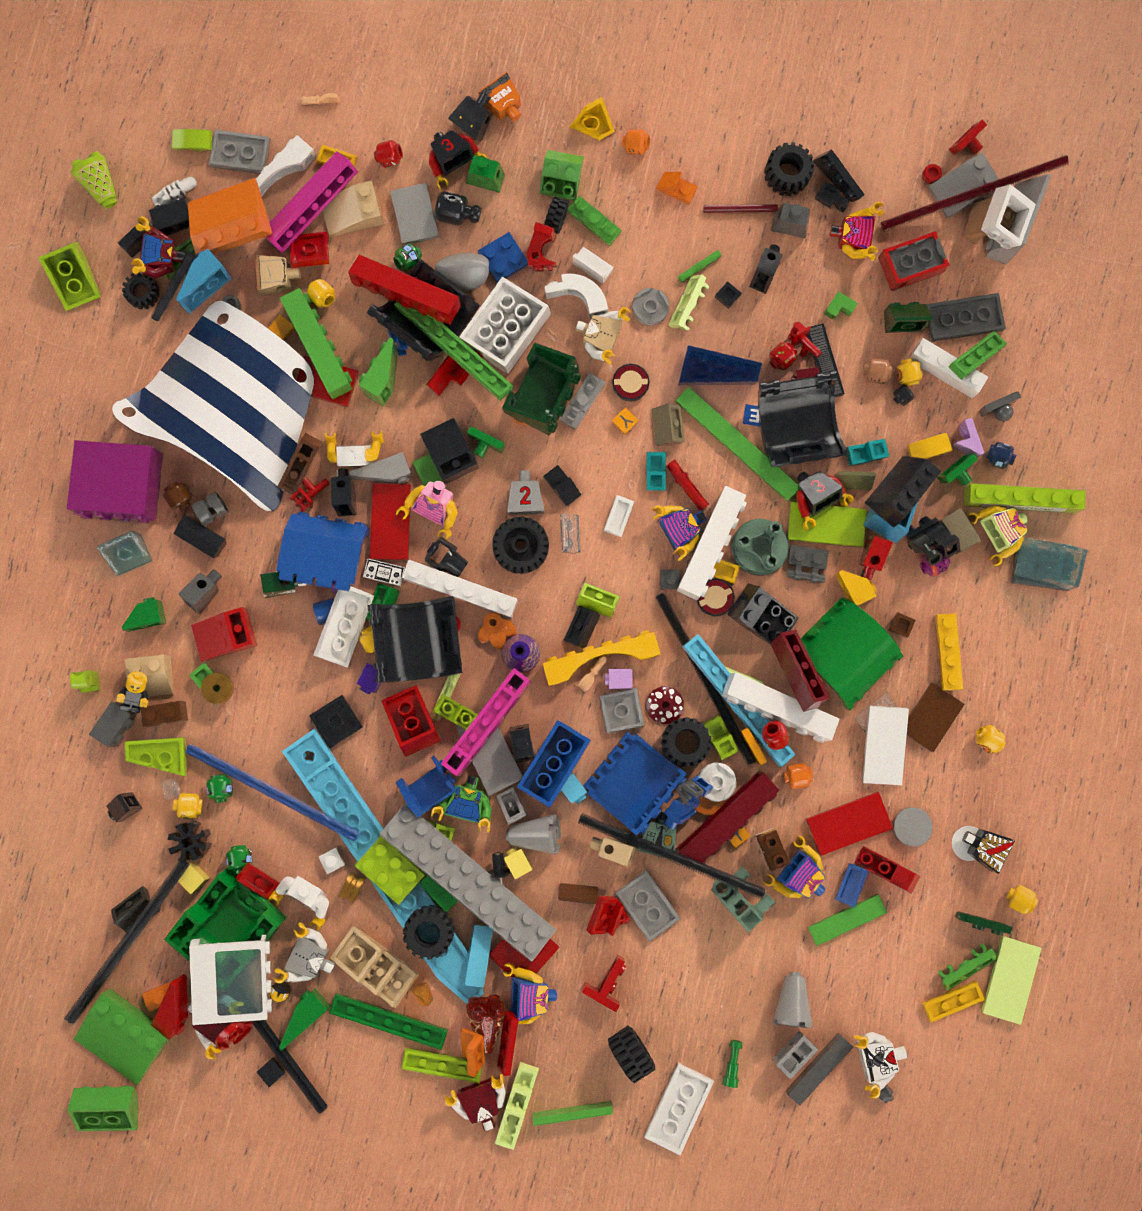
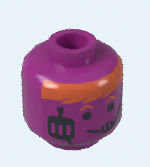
(936, 569)

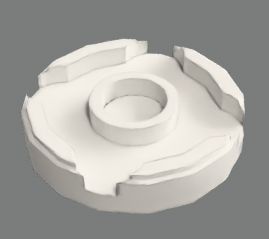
(721, 778)

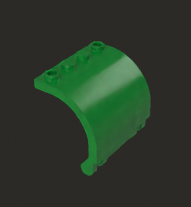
(850, 650)

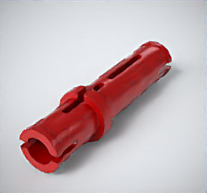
(684, 481)

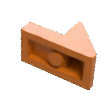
(676, 187)

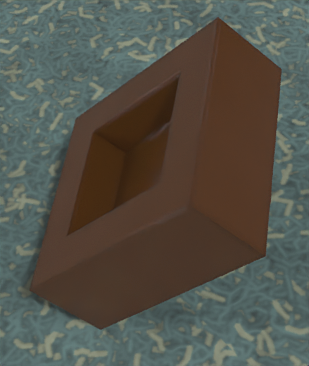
(902, 625)

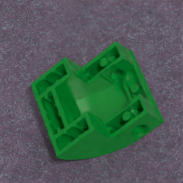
(225, 915)

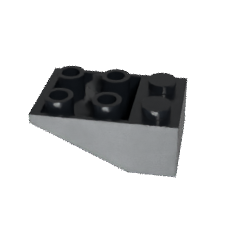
(449, 451)
(762, 614)

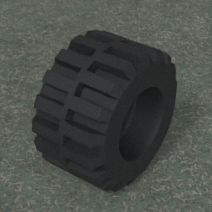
(789, 155)
(702, 737)
(424, 948)
(631, 1054)

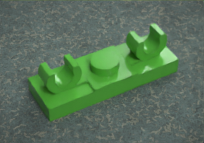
(594, 220)
(967, 968)

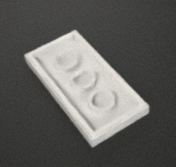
(343, 626)
(885, 745)
(678, 1108)

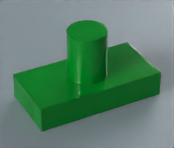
(484, 442)
(958, 470)

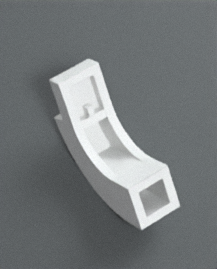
(581, 287)

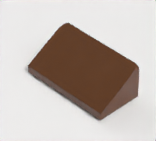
(578, 893)

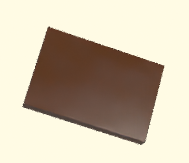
(932, 717)

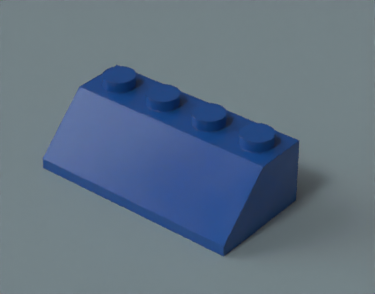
(553, 763)

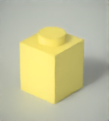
(517, 862)
(193, 878)

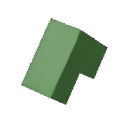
(840, 303)

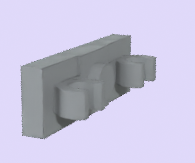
(582, 401)

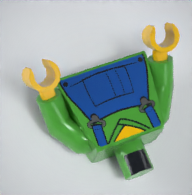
(467, 804)

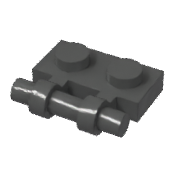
(808, 558)

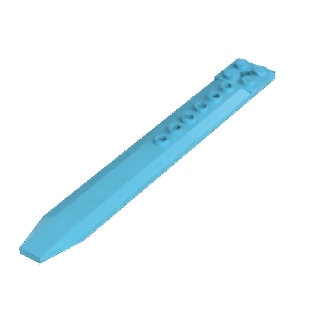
(342, 801)

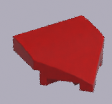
(607, 916)

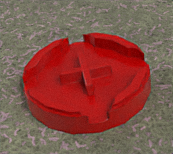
(233, 1033)

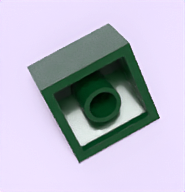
(906, 318)

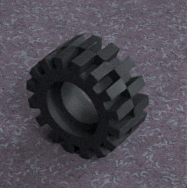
(557, 213)
(148, 298)

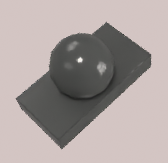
(1001, 407)

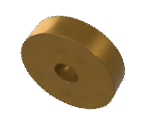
(226, 688)

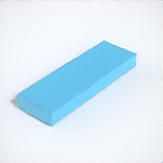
(478, 956)

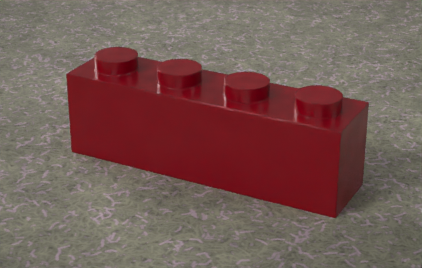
(799, 670)

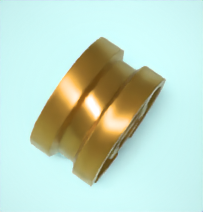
(352, 887)

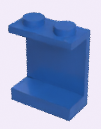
(428, 789)

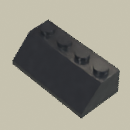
(902, 488)

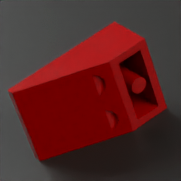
(224, 634)

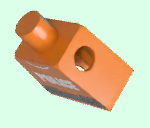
(504, 98)

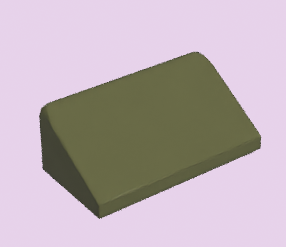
(856, 480)

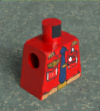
(879, 549)

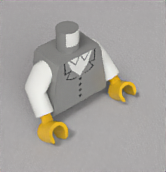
(306, 958)

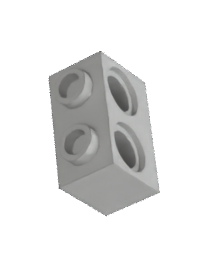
(795, 1054)

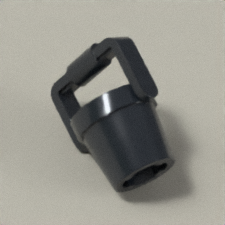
(451, 562)

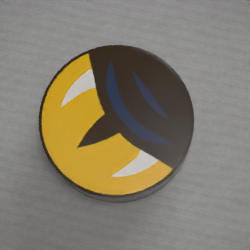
(280, 992)

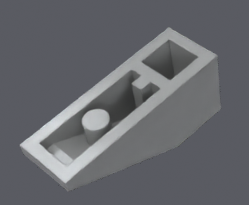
(388, 470)

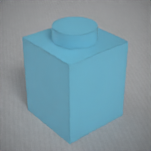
(574, 789)

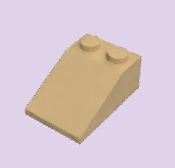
(353, 210)

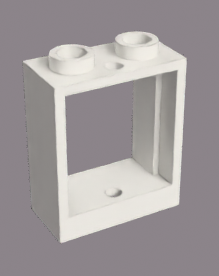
(1020, 204)

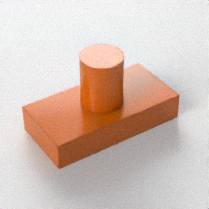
(155, 996)

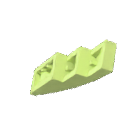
(516, 1106)

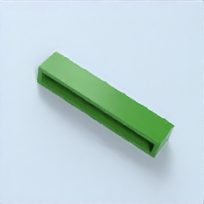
(314, 340)

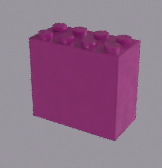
(115, 481)

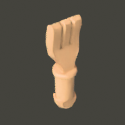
(326, 98)
(588, 679)

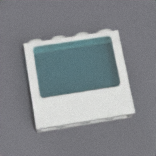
(230, 981)

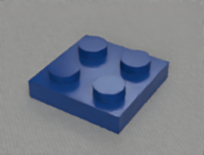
(504, 257)

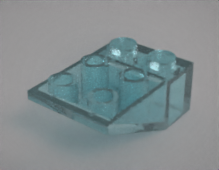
(1051, 563)

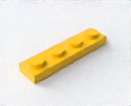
(949, 652)

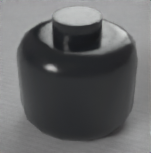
(903, 395)

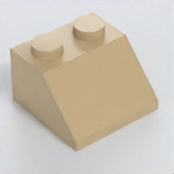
(157, 670)

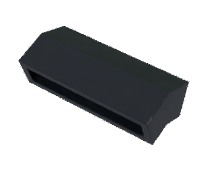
(200, 537)

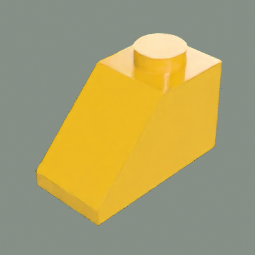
(856, 587)

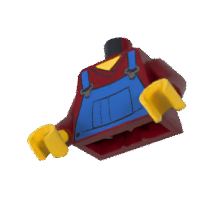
(157, 252)

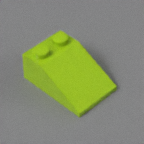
(70, 275)

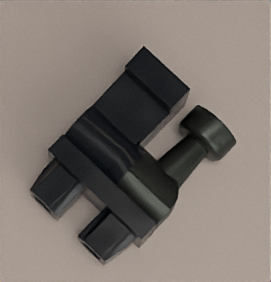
(932, 534)

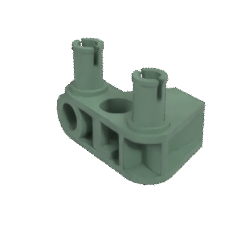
(739, 907)

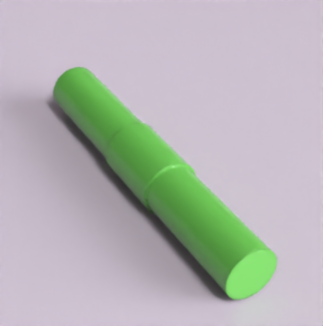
(699, 266)

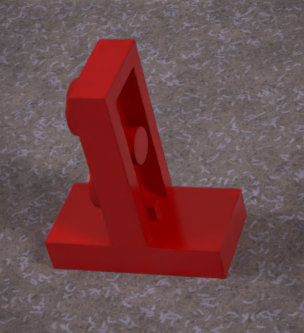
(607, 986)

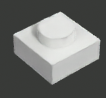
(332, 860)

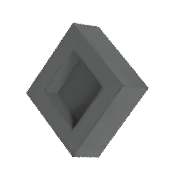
(669, 579)

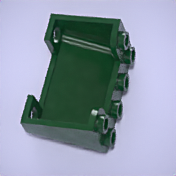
(544, 389)

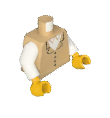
(602, 333)

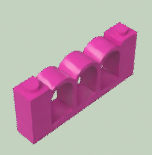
(486, 722)

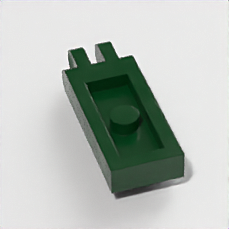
(981, 923)

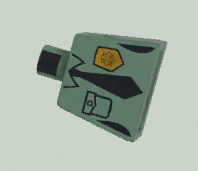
(660, 834)

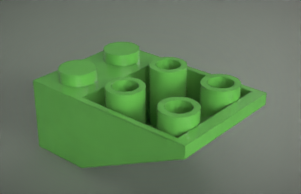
(380, 378)

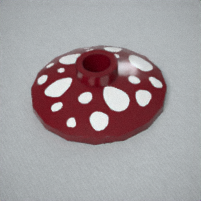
(655, 709)

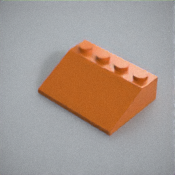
(228, 218)

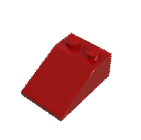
(410, 721)

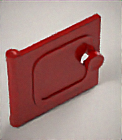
(506, 953)

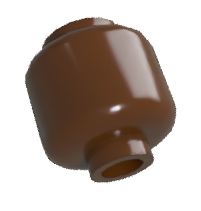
(177, 495)

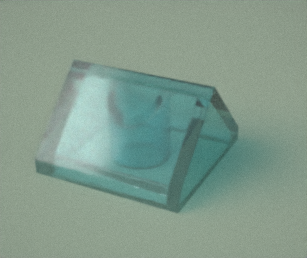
(125, 552)

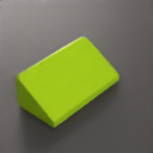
(597, 600)

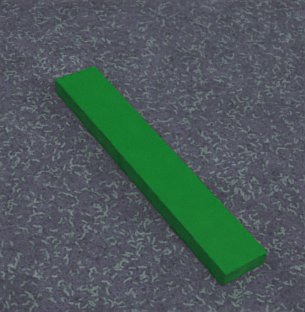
(388, 1021)

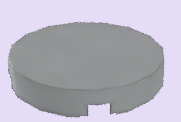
(650, 306)
(912, 826)

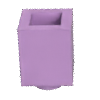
(619, 679)

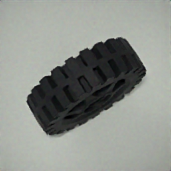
(517, 530)

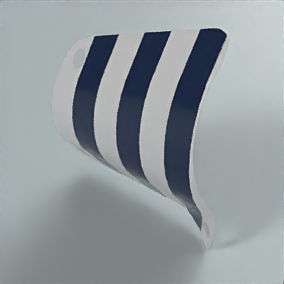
(229, 401)

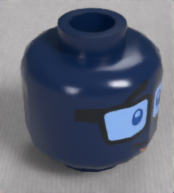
(1001, 455)

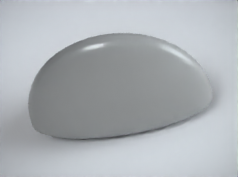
(464, 270)

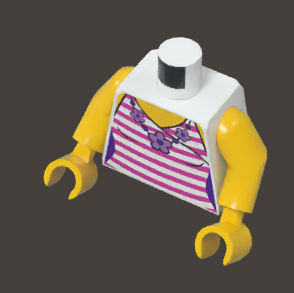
(353, 454)

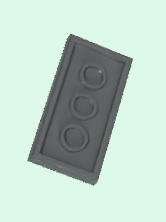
(966, 317)

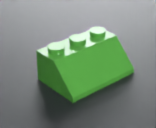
(104, 1108)

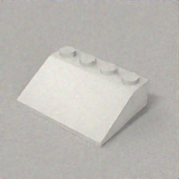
(505, 324)

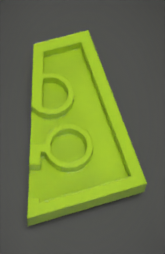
(161, 754)

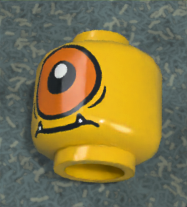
(909, 372)
(990, 739)

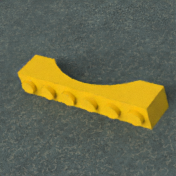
(639, 647)

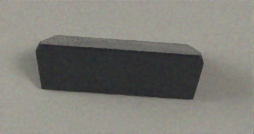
(582, 627)

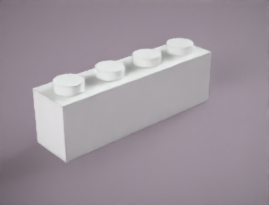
(936, 362)

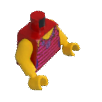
(857, 232)

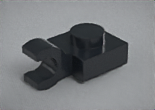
(829, 195)

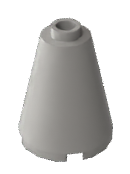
(536, 834)
(793, 1003)

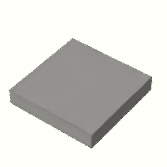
(621, 710)

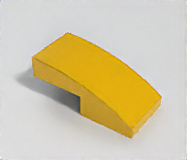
(930, 447)

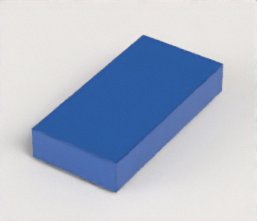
(851, 885)

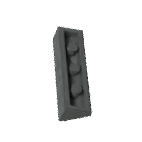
(819, 1069)

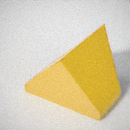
(594, 120)

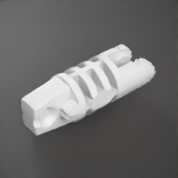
(175, 190)

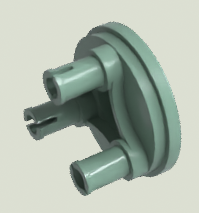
(760, 546)

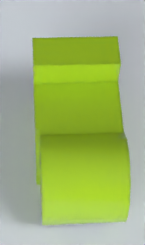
(85, 681)

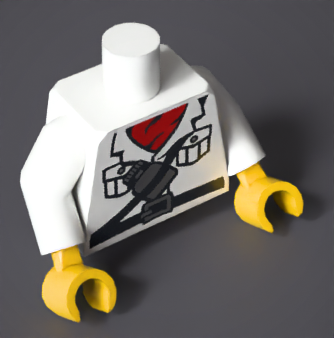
(305, 894)
(878, 1060)

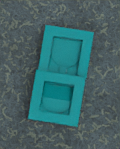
(867, 452)
(656, 471)

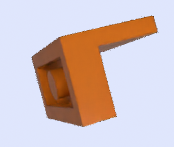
(473, 1051)

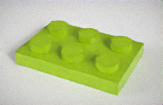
(390, 870)

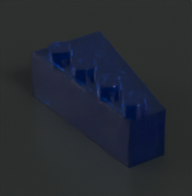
(716, 368)

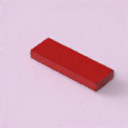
(507, 1043)

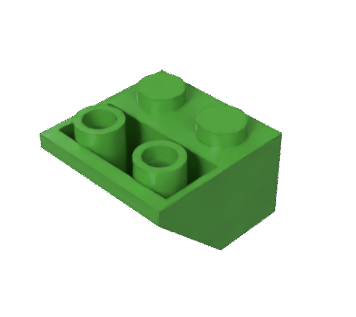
(561, 174)

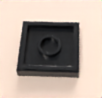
(336, 721)

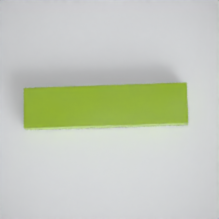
(437, 1065)

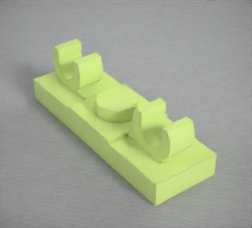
(688, 302)

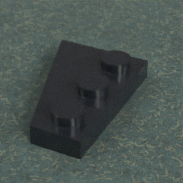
(838, 175)

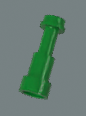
(730, 1078)

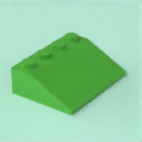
(121, 1036)

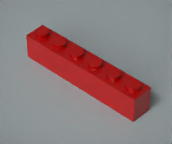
(404, 289)

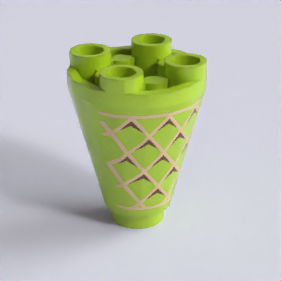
(96, 178)

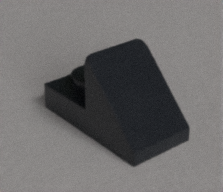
(562, 485)

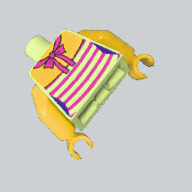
(1003, 528)

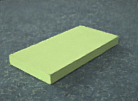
(1011, 980)

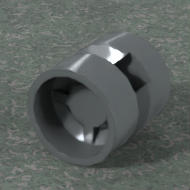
(203, 508)

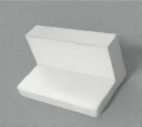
(592, 265)

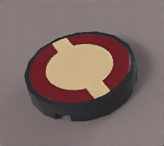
(630, 382)
(717, 599)

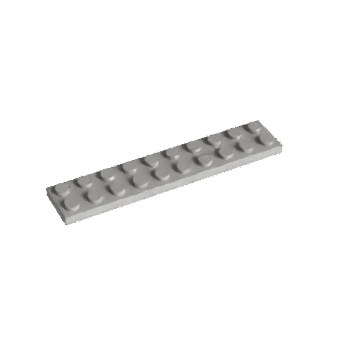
(468, 882)

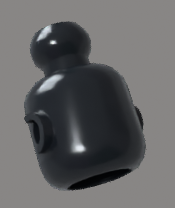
(454, 209)

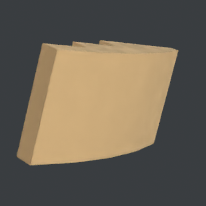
(374, 966)

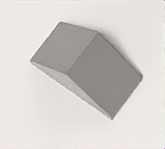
(511, 805)

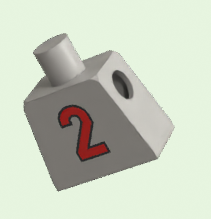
(525, 496)

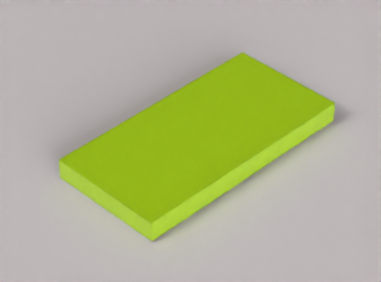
(833, 526)

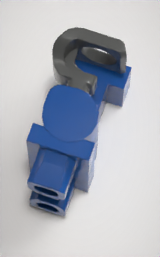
(684, 806)

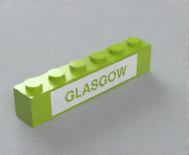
(1025, 498)

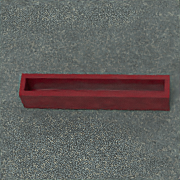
(729, 818)

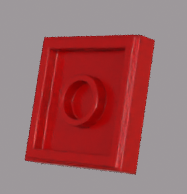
(310, 250)

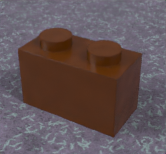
(164, 713)

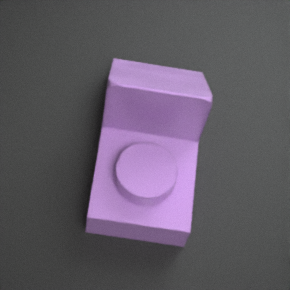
(971, 442)

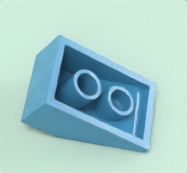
(202, 281)
(880, 526)

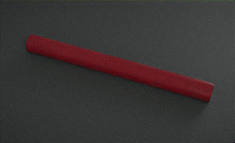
(740, 208)

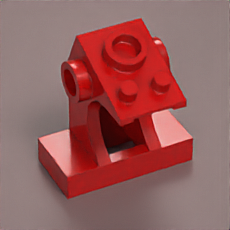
(541, 236)

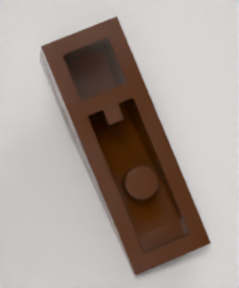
(299, 463)

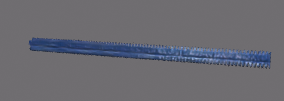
(271, 792)

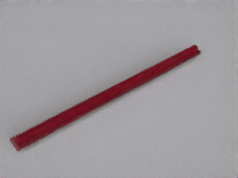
(981, 190)

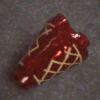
(486, 1018)

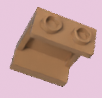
(977, 216)

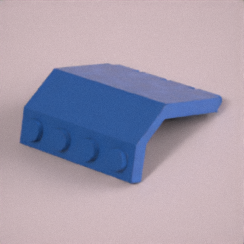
(321, 551)
(634, 782)

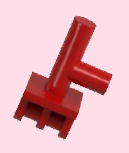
(799, 335)
(306, 497)

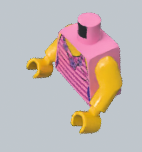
(433, 503)

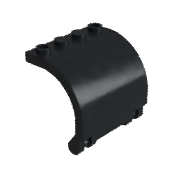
(411, 335)
(799, 420)
(415, 640)

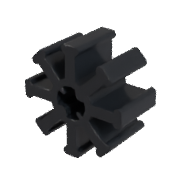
(186, 833)

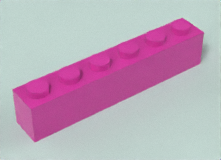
(310, 201)

